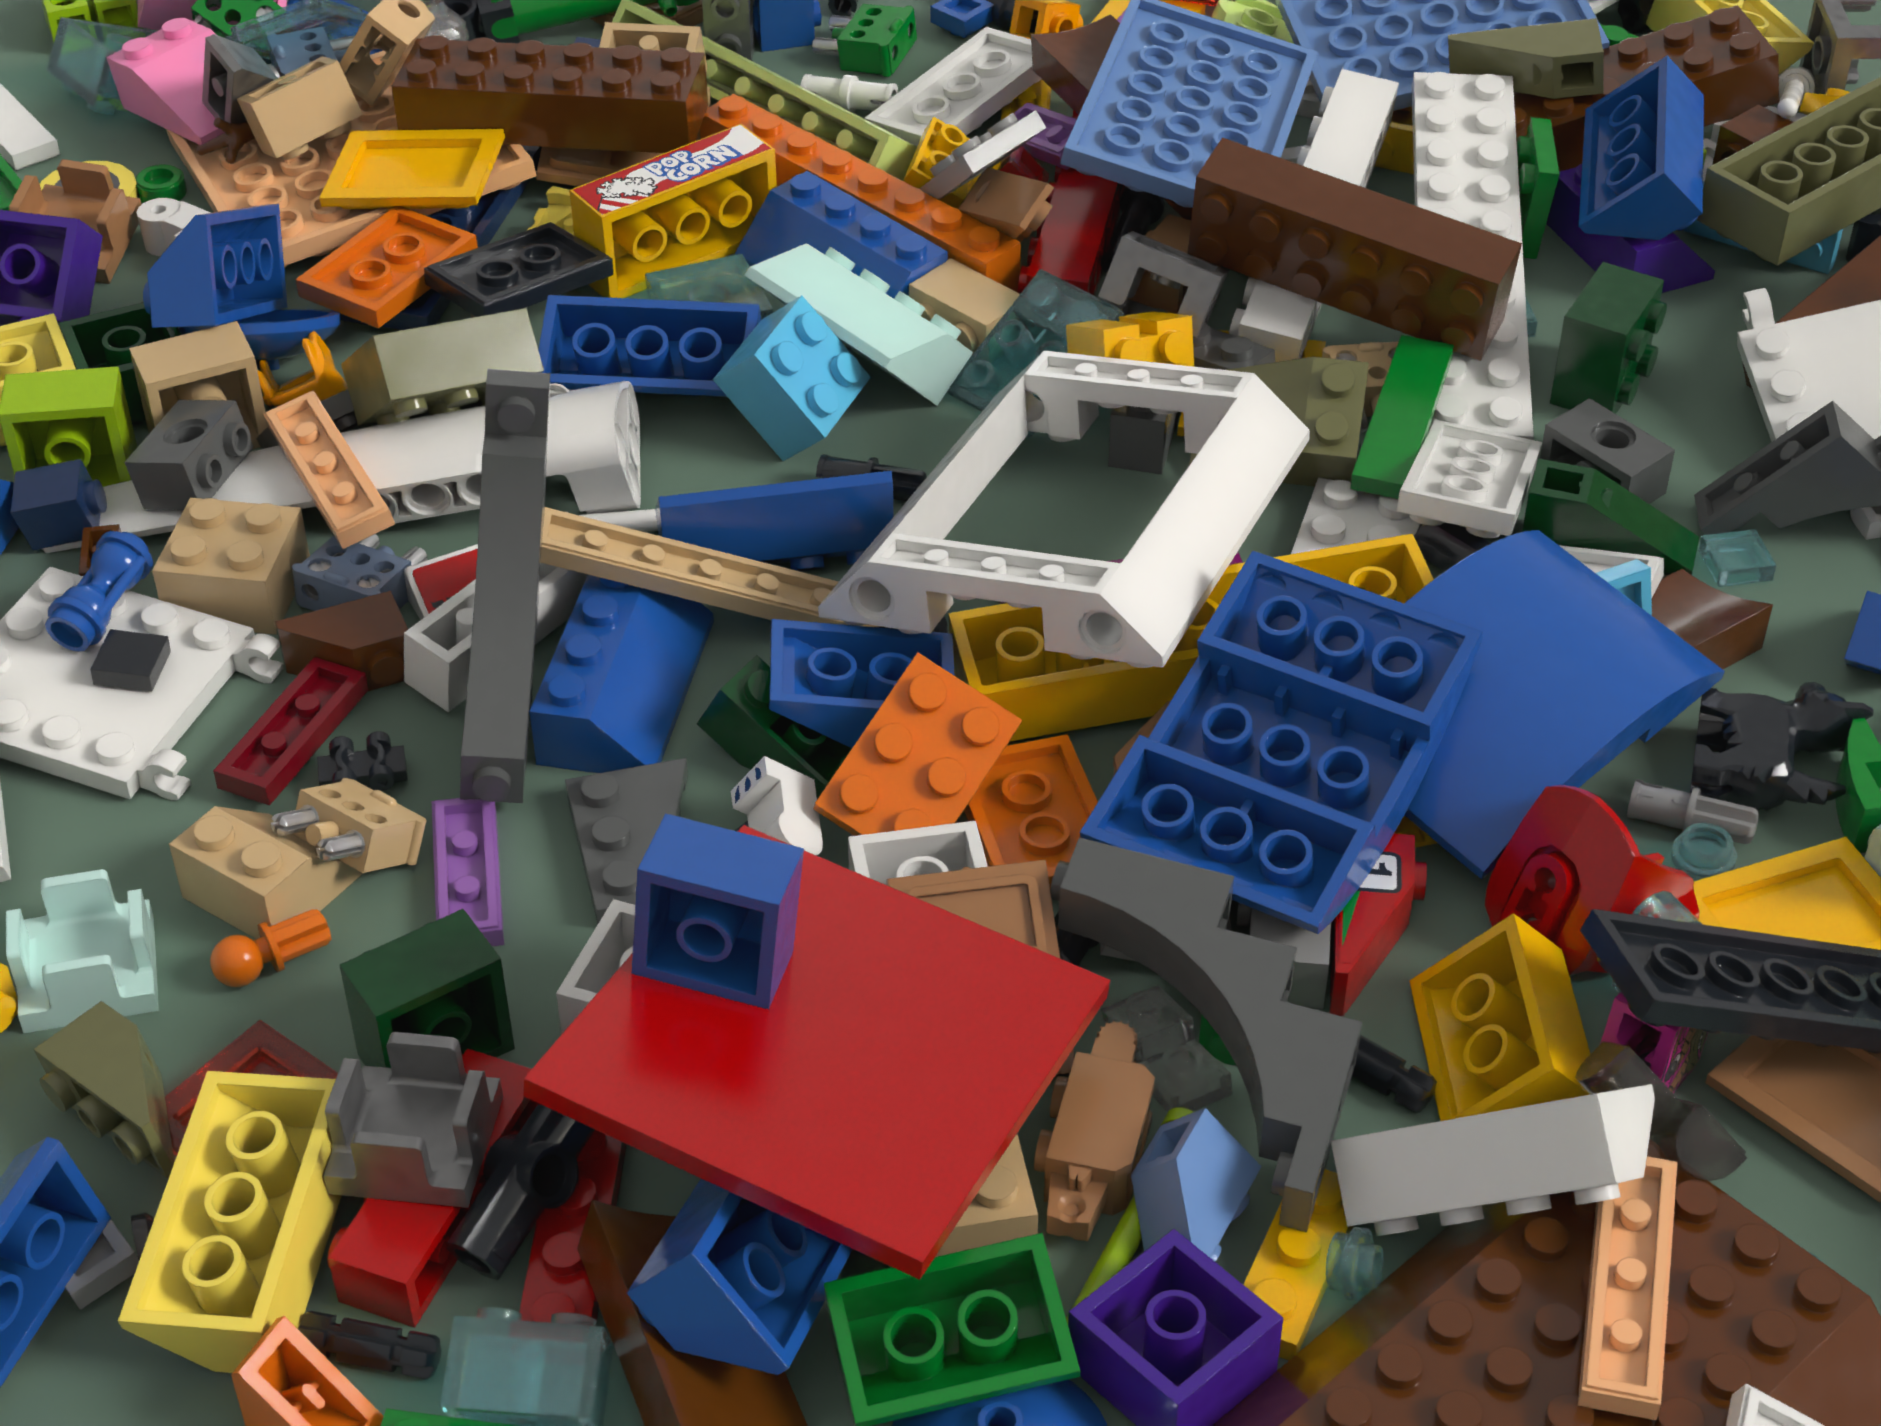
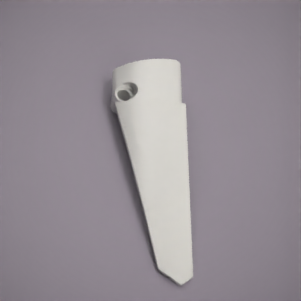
(435, 463)

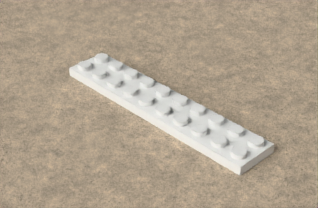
(1471, 175)

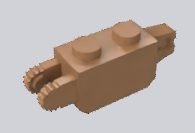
(1096, 1135)

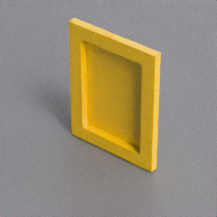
(412, 169)
(1805, 894)

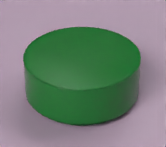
(160, 182)

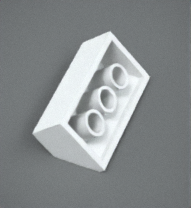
(1495, 1158)

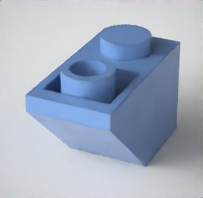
(1192, 1182)

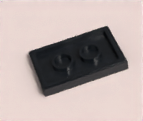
(518, 271)

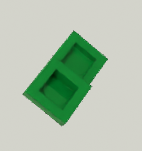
(1861, 775)

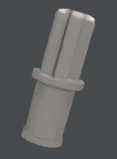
(1683, 809)

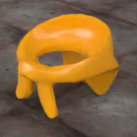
(322, 379)

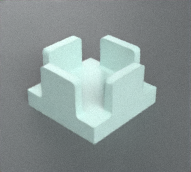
(82, 952)

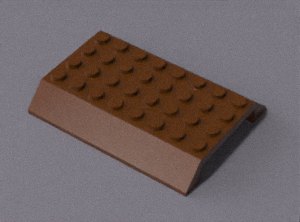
(1495, 1324)

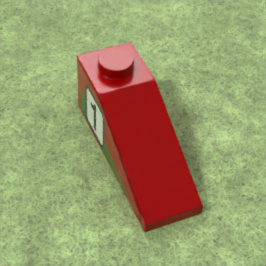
(1374, 920)

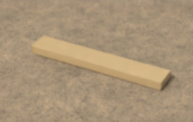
(682, 569)

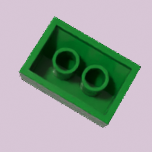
(958, 1335)

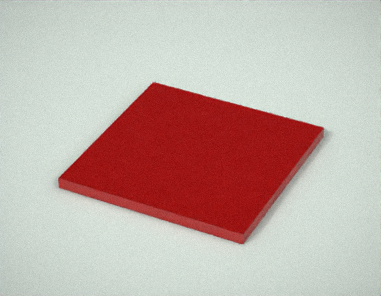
(864, 1089)

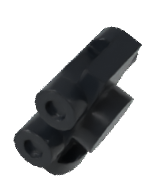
(373, 767)

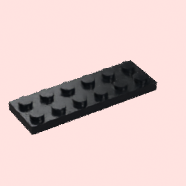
(1741, 980)

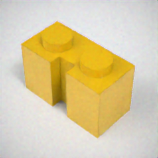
(1138, 337)

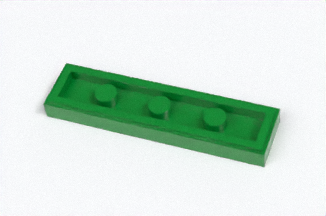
(1402, 415)

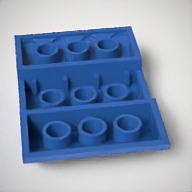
(1553, 693)
(1292, 740)

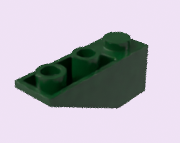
(1593, 512)
(749, 730)

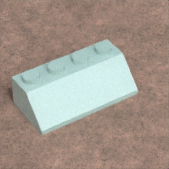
(867, 319)

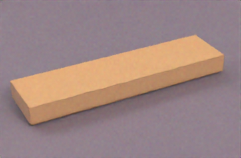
(329, 469)
(1629, 1295)

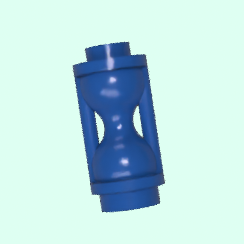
(85, 609)

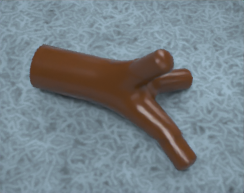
(234, 138)

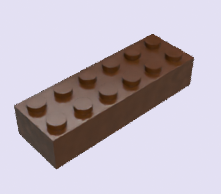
(1716, 51)
(554, 93)
(1352, 248)

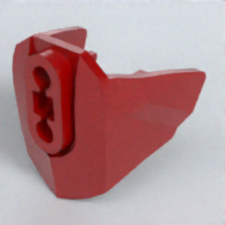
(1575, 859)

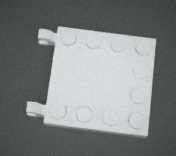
(1813, 361)
(113, 734)

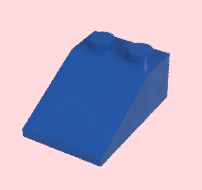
(841, 673)

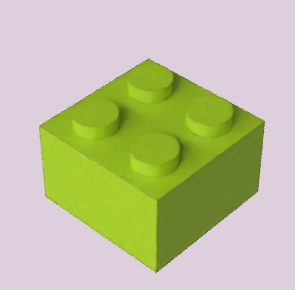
(68, 418)

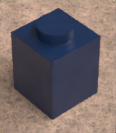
(56, 503)

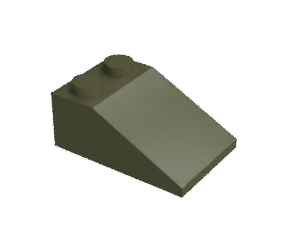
(1329, 402)

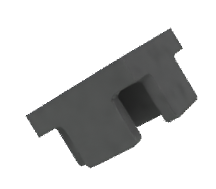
(412, 1126)

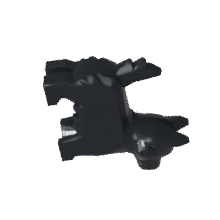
(1759, 745)

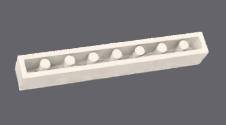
(1342, 146)

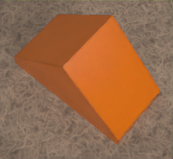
(295, 1385)

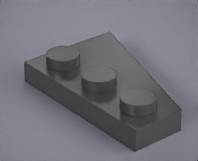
(616, 821)

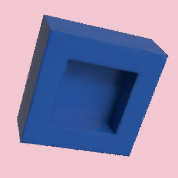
(961, 16)

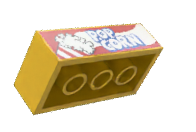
(674, 207)

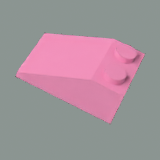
(164, 79)

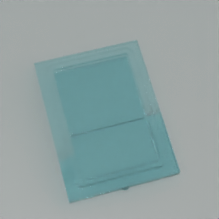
(335, 18)

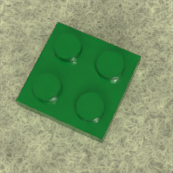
(1537, 182)

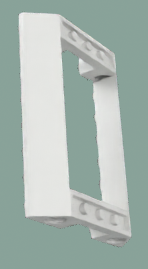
(1088, 606)

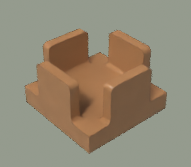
(90, 197)

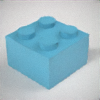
(792, 378)

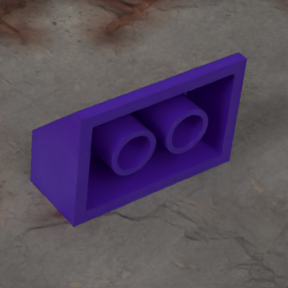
(1663, 258)

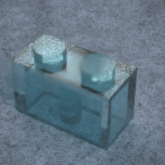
(527, 1369)

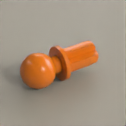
(239, 959)

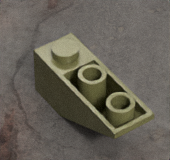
(1542, 58)
(111, 1082)

